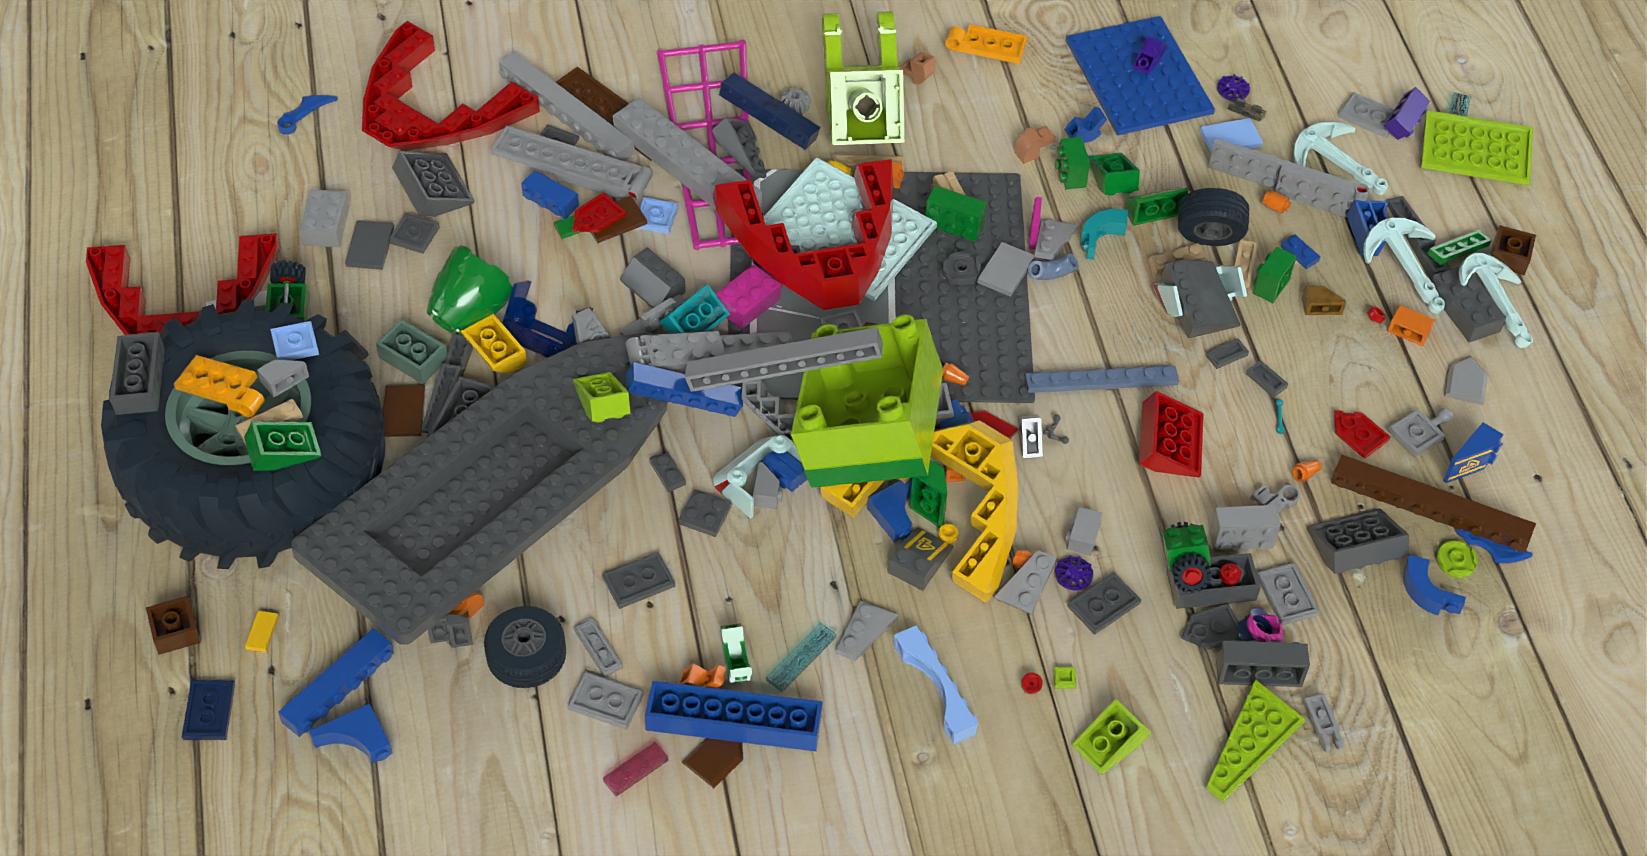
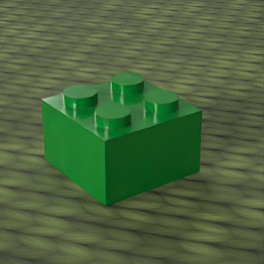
(1072, 163)
(1274, 274)

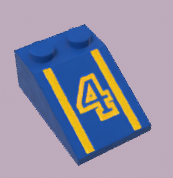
(1475, 453)

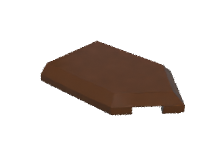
(714, 760)

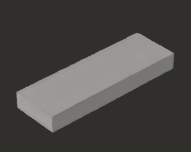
(598, 648)

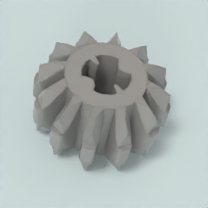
(796, 99)

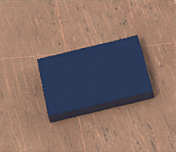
(208, 710)

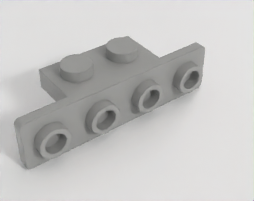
(650, 320)

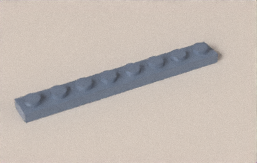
(1101, 379)

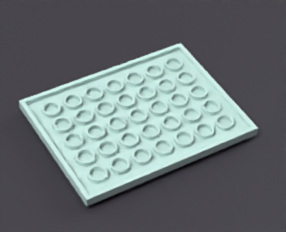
(821, 213)

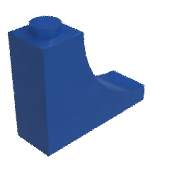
(890, 511)
(355, 729)

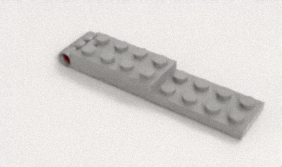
(573, 163)
(1288, 178)
(675, 350)

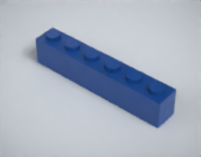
(673, 388)
(336, 683)

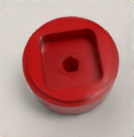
(1376, 314)
(1230, 574)
(1031, 683)

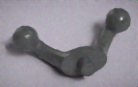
(1049, 431)

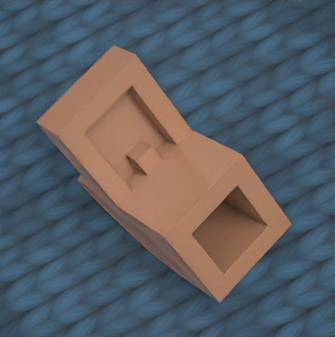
(919, 67)
(1030, 141)

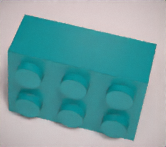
(696, 314)

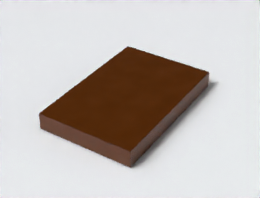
(631, 221)
(403, 411)

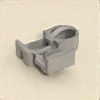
(1264, 497)

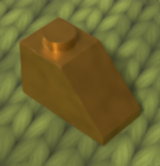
(1322, 301)

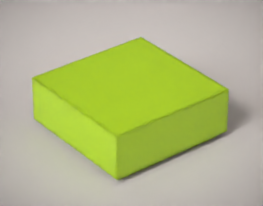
(1064, 678)

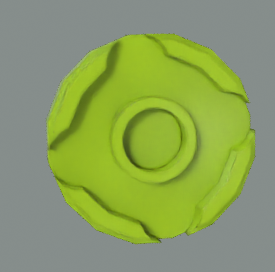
(1456, 559)

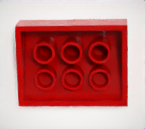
(1171, 436)

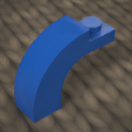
(1424, 592)

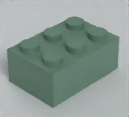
(412, 351)

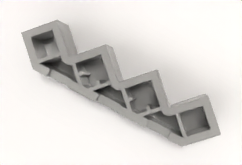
(768, 409)

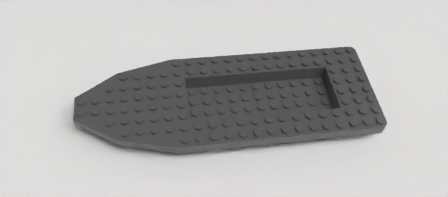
(477, 492)

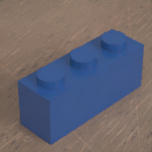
(550, 194)

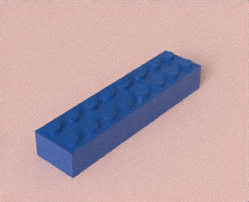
(733, 716)

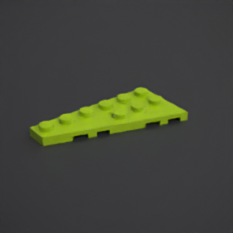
(1256, 735)

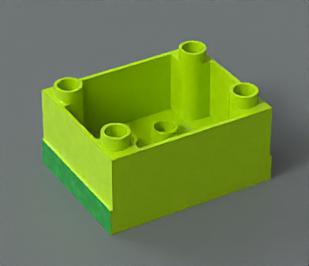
(871, 414)

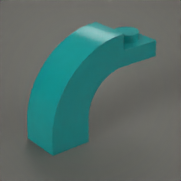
(1100, 224)

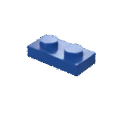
(1305, 255)

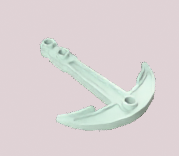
(1314, 138)
(1391, 232)
(1486, 267)

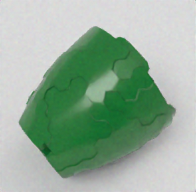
(467, 291)

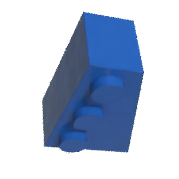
(1363, 218)

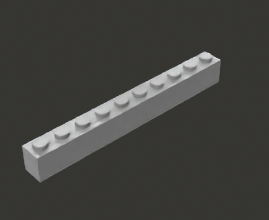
(567, 108)
(784, 359)

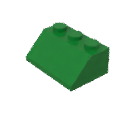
(1155, 205)
(930, 494)

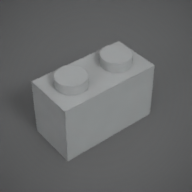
(1084, 531)

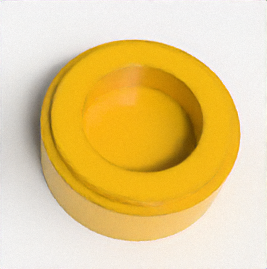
(948, 533)

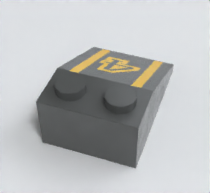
(918, 558)

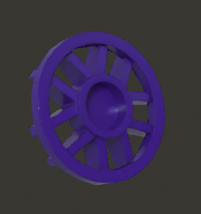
(1233, 87)
(1074, 573)

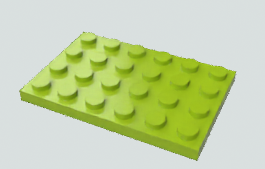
(1477, 147)

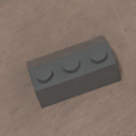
(652, 278)

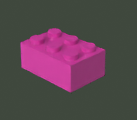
(749, 295)

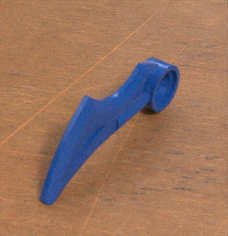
(308, 104)
(1499, 552)

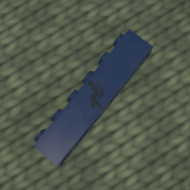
(769, 111)

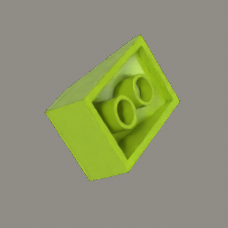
(602, 396)
(1111, 737)

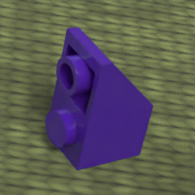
(1150, 55)

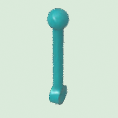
(1280, 429)

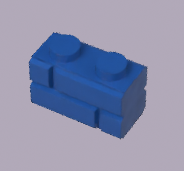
(785, 469)

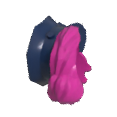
(1260, 627)

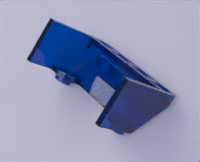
(530, 332)

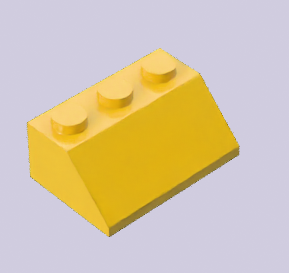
(496, 345)

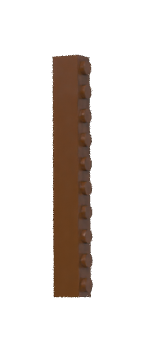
(1433, 503)

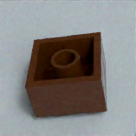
(1513, 248)
(173, 625)

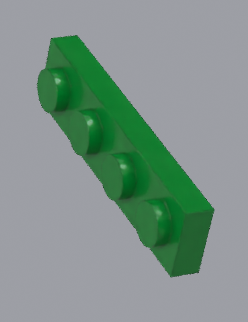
(1459, 247)

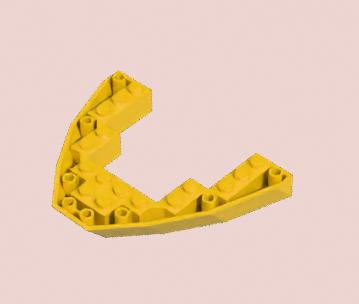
(990, 463)

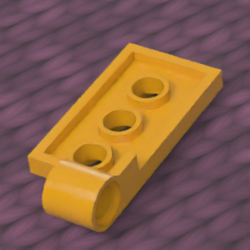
(960, 41)
(241, 399)

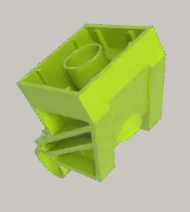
(851, 83)

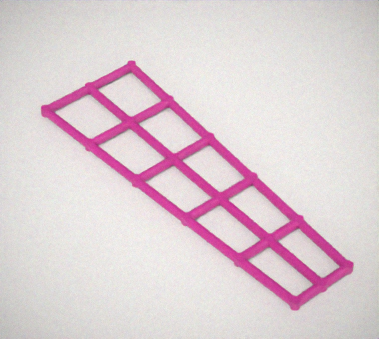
(722, 241)

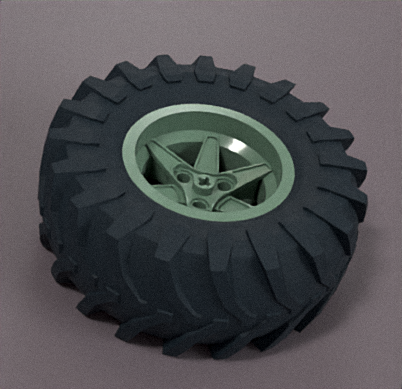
(209, 493)

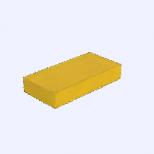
(262, 631)

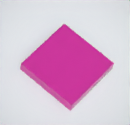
(1035, 223)

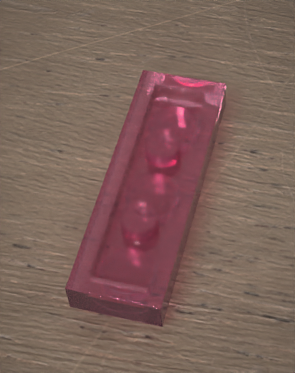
(635, 769)

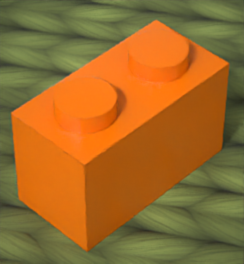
(1411, 325)

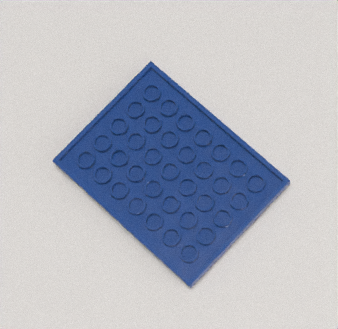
(1130, 96)

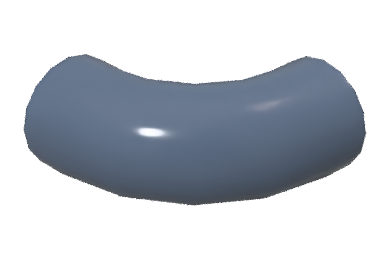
(1053, 269)

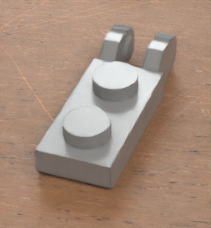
(1323, 721)

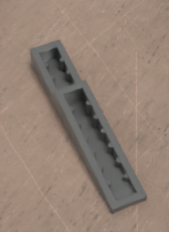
(1401, 209)
(450, 371)

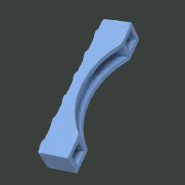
(914, 650)

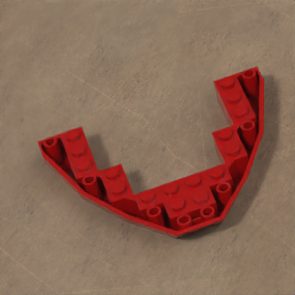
(406, 128)
(824, 276)
(126, 305)

